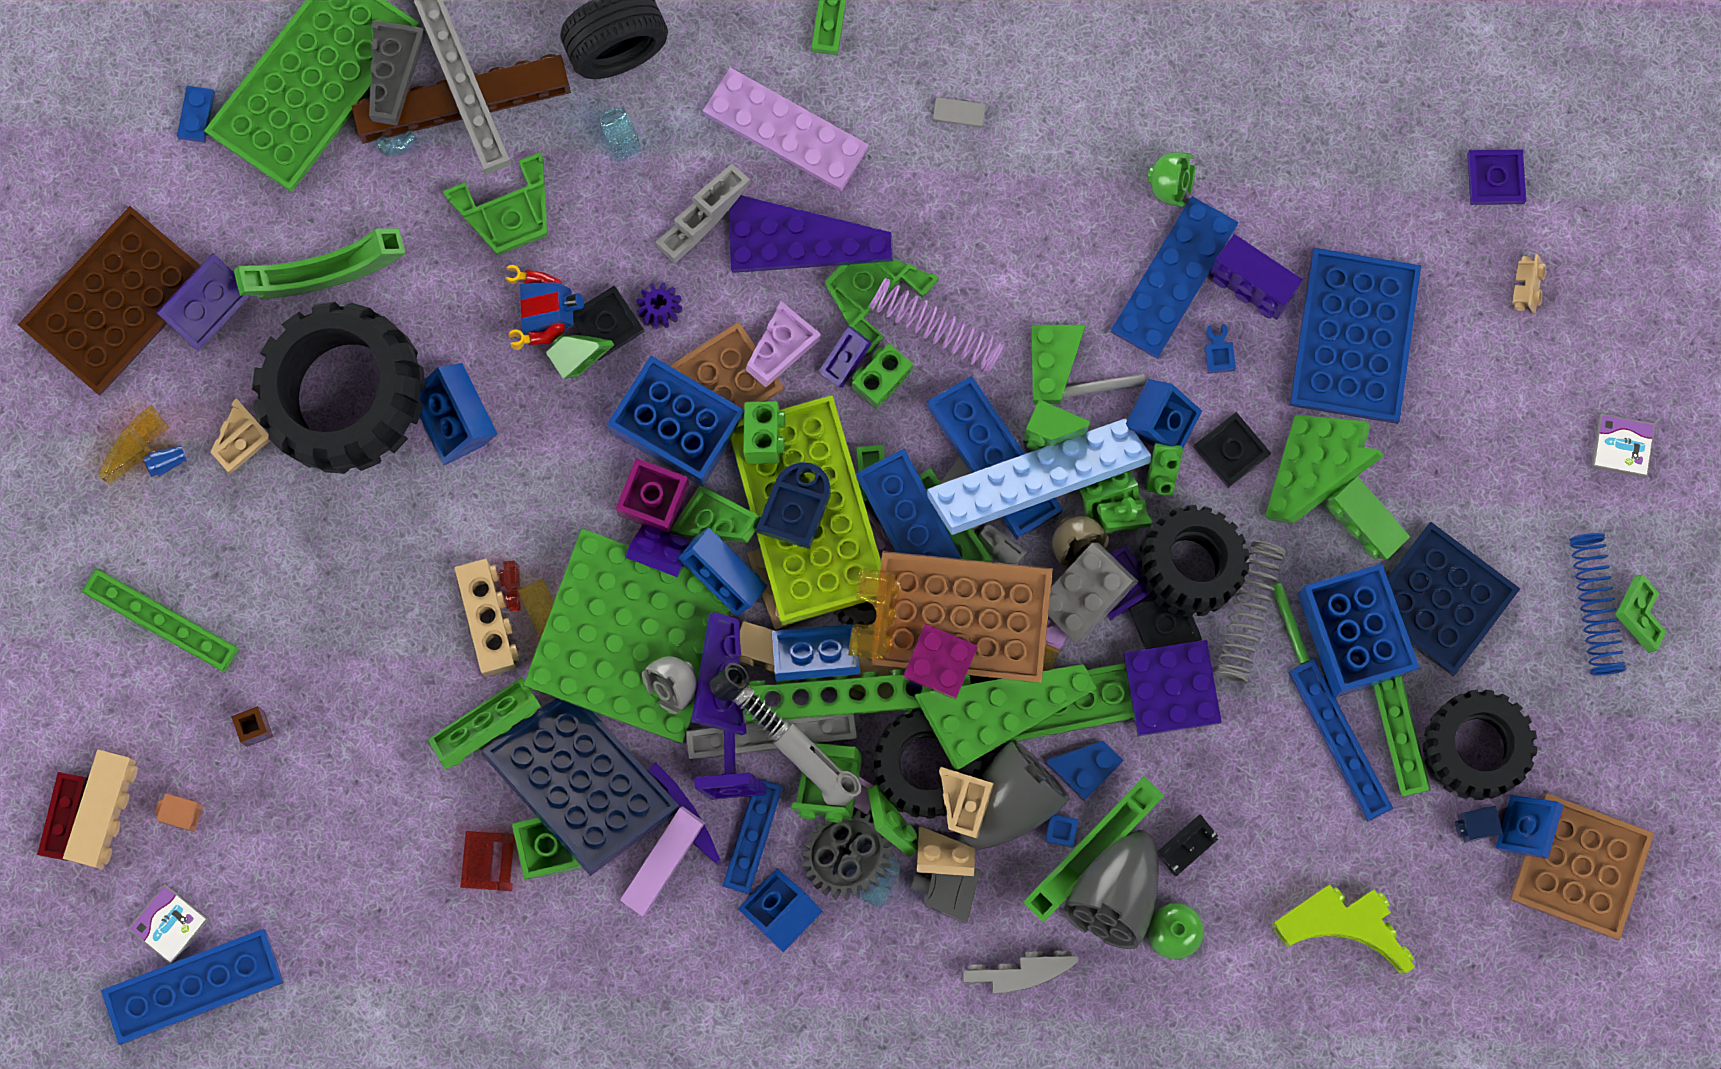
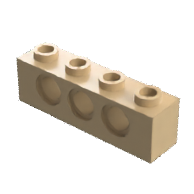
(469, 578)

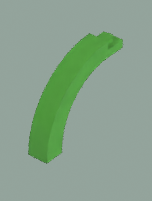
(321, 272)
(1115, 825)

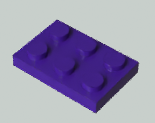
(203, 302)

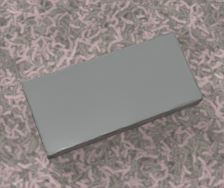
(959, 112)

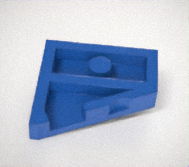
(1086, 767)

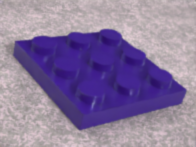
(1172, 688)

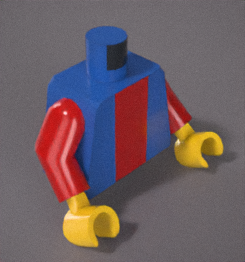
(545, 307)

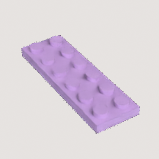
(785, 129)

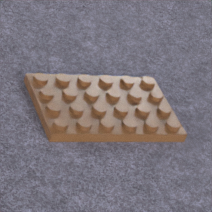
(978, 601)

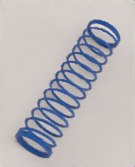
(1604, 668)

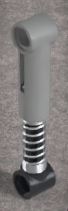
(836, 785)

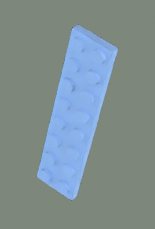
(1038, 476)

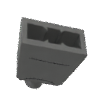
(948, 893)

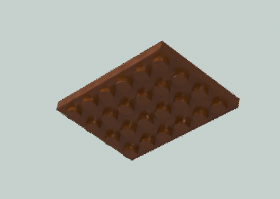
(109, 301)

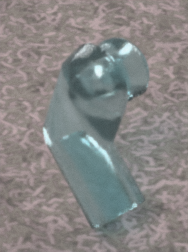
(396, 147)

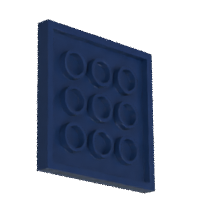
(1447, 597)

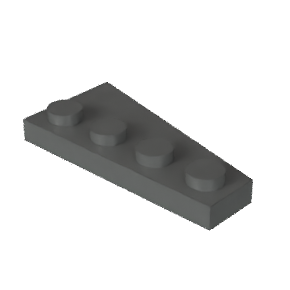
(392, 68)

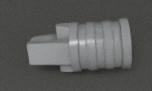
(1001, 546)

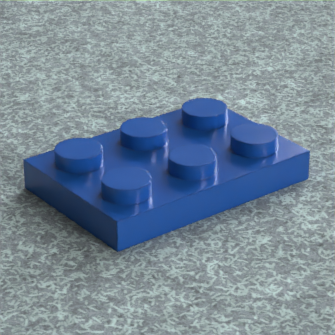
(813, 653)

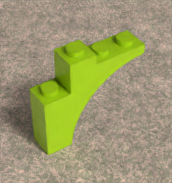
(1360, 921)

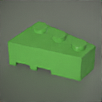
(1366, 519)

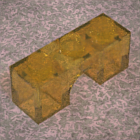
(873, 639)

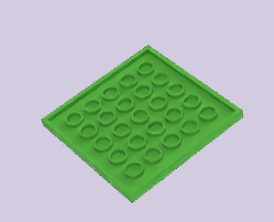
(611, 625)

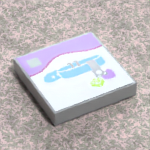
(1623, 446)
(168, 924)

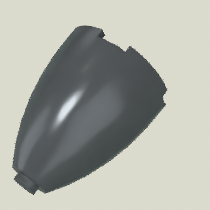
(1020, 798)
(1117, 892)

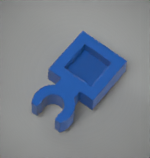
(1219, 354)

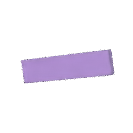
(662, 861)

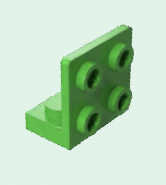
(1108, 491)

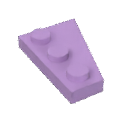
(781, 345)

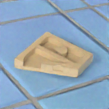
(239, 438)
(965, 801)
(943, 855)

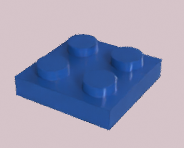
(1529, 826)

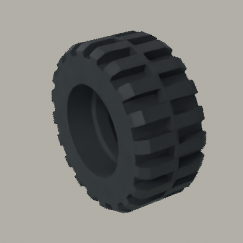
(1216, 537)
(1509, 723)
(888, 767)

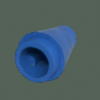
(163, 460)

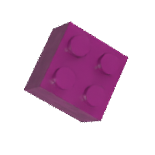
(652, 496)

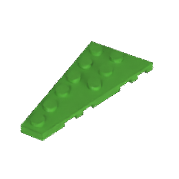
(999, 710)

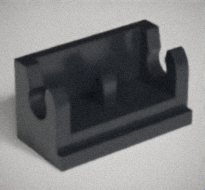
(1187, 845)

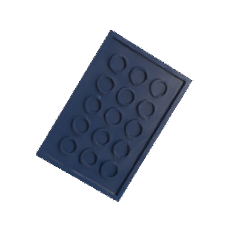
(580, 782)

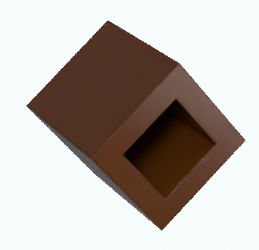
(252, 726)

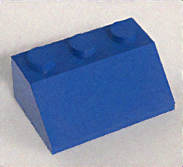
(454, 413)

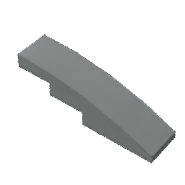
(705, 212)

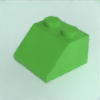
(1052, 426)
(541, 851)

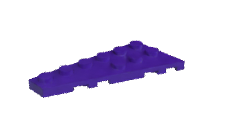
(783, 237)

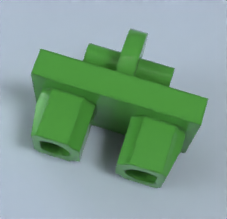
(1163, 469)
(1123, 515)

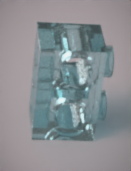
(619, 133)

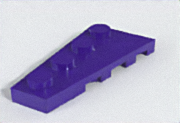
(719, 649)

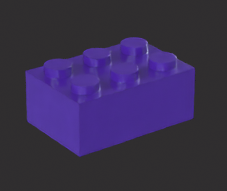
(1255, 277)

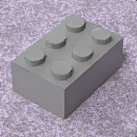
(1088, 592)

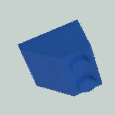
(1163, 415)
(780, 910)

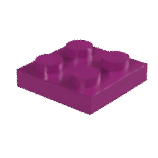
(940, 661)

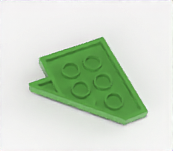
(1317, 463)

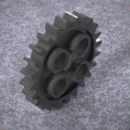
(868, 864)

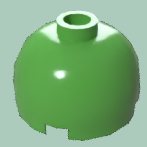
(1172, 178)
(1175, 931)

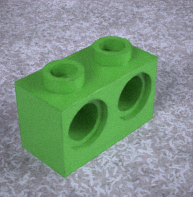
(888, 379)
(758, 433)

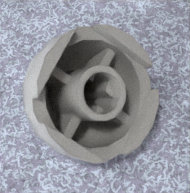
(672, 681)

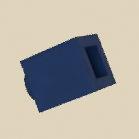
(1478, 824)

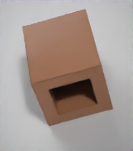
(178, 812)

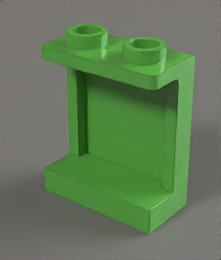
(810, 798)

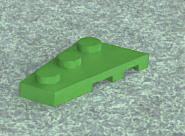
(1052, 359)
(719, 514)

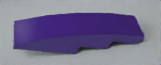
(703, 839)

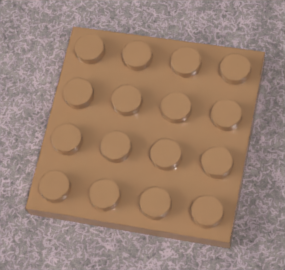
(1588, 871)

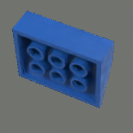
(676, 420)
(1357, 630)

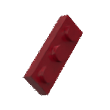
(61, 815)

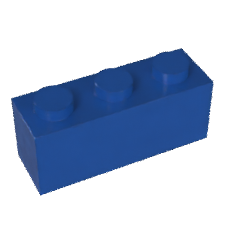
(722, 572)

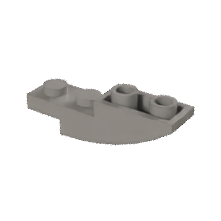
(1032, 971)

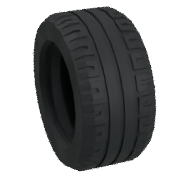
(612, 36)

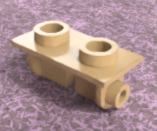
(1529, 294)

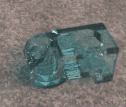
(880, 894)

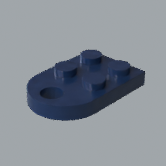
(795, 506)

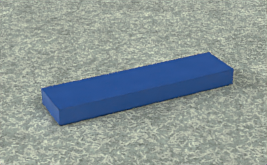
(752, 839)

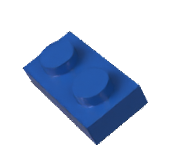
(195, 113)

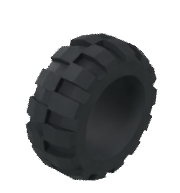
(293, 354)

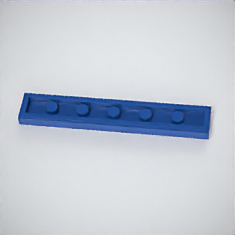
(1340, 740)

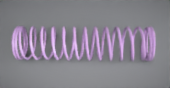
(989, 362)

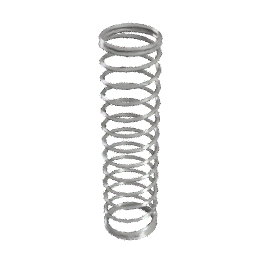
(1220, 669)

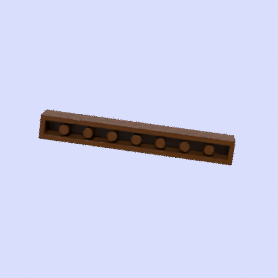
(500, 88)

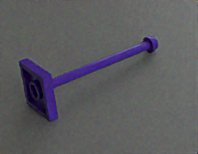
(730, 783)

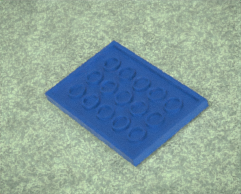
(1355, 335)

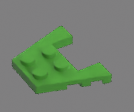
(510, 219)
(857, 284)

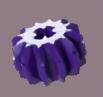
(652, 298)

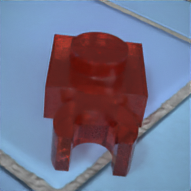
(511, 580)

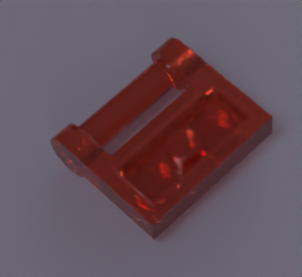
(479, 861)

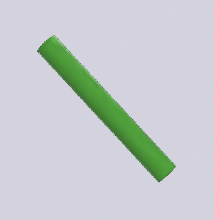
(1290, 623)

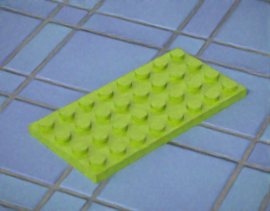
(828, 573)

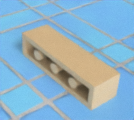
(100, 809)

